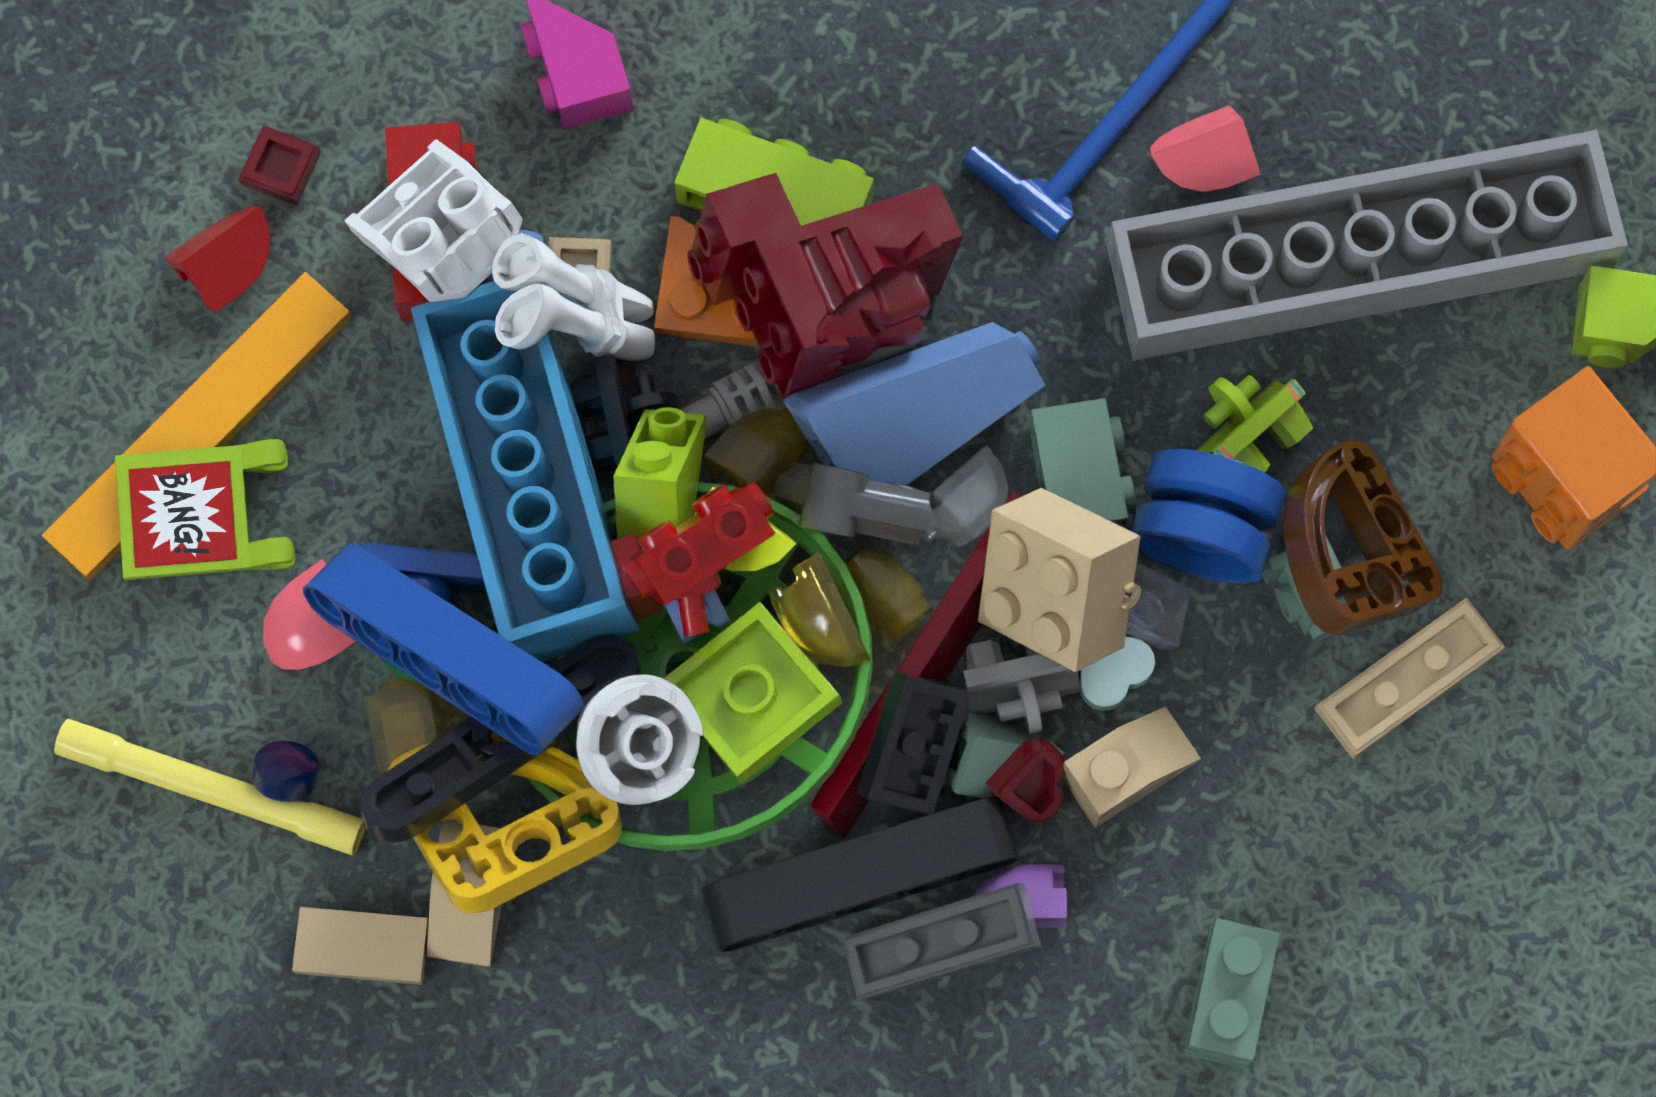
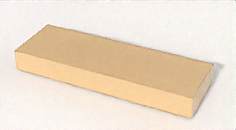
(1409, 678)

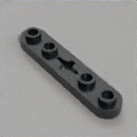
(449, 770)

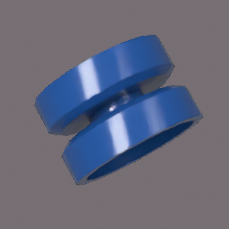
(1208, 515)

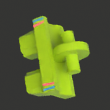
(1271, 410)

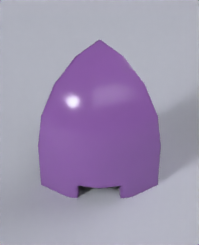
(1043, 886)

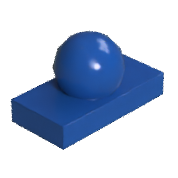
(433, 569)

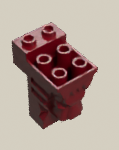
(826, 287)

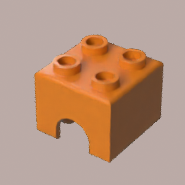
(1575, 459)

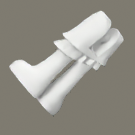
(591, 304)

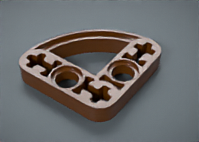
(1362, 495)

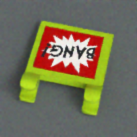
(190, 511)

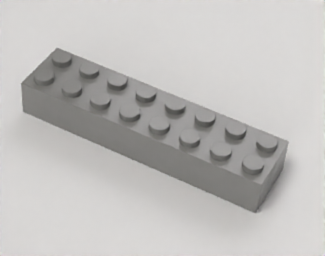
(1365, 244)

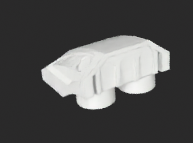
(438, 224)

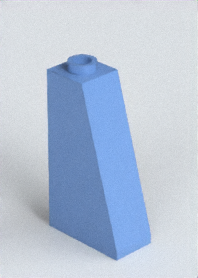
(918, 405)

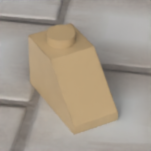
(1128, 765)
(452, 932)

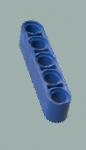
(443, 649)

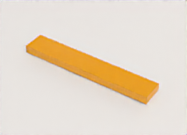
(208, 411)

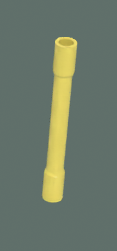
(114, 754)

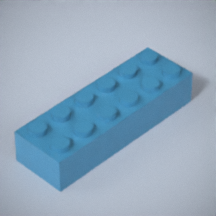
(523, 478)

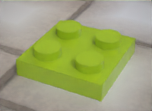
(753, 692)

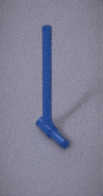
(1047, 203)

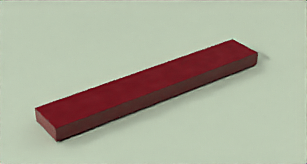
(931, 655)

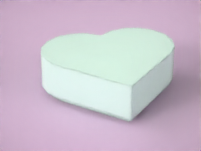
(1108, 680)

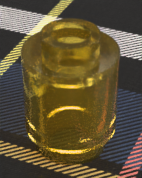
(889, 592)

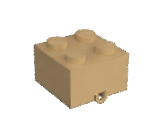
(1059, 579)

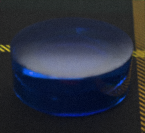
(285, 771)

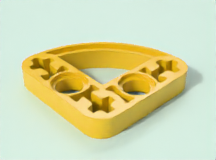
(494, 854)

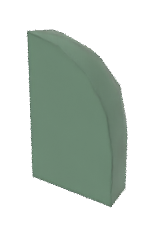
(982, 750)

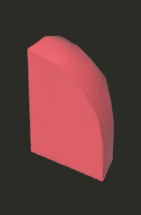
(1207, 152)
(295, 632)

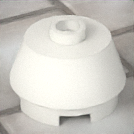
(638, 740)

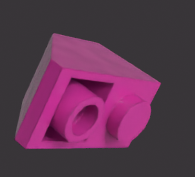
(581, 65)

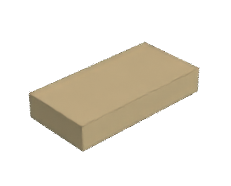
(361, 945)

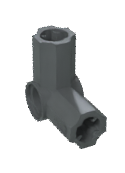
(851, 503)

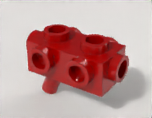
(686, 558)

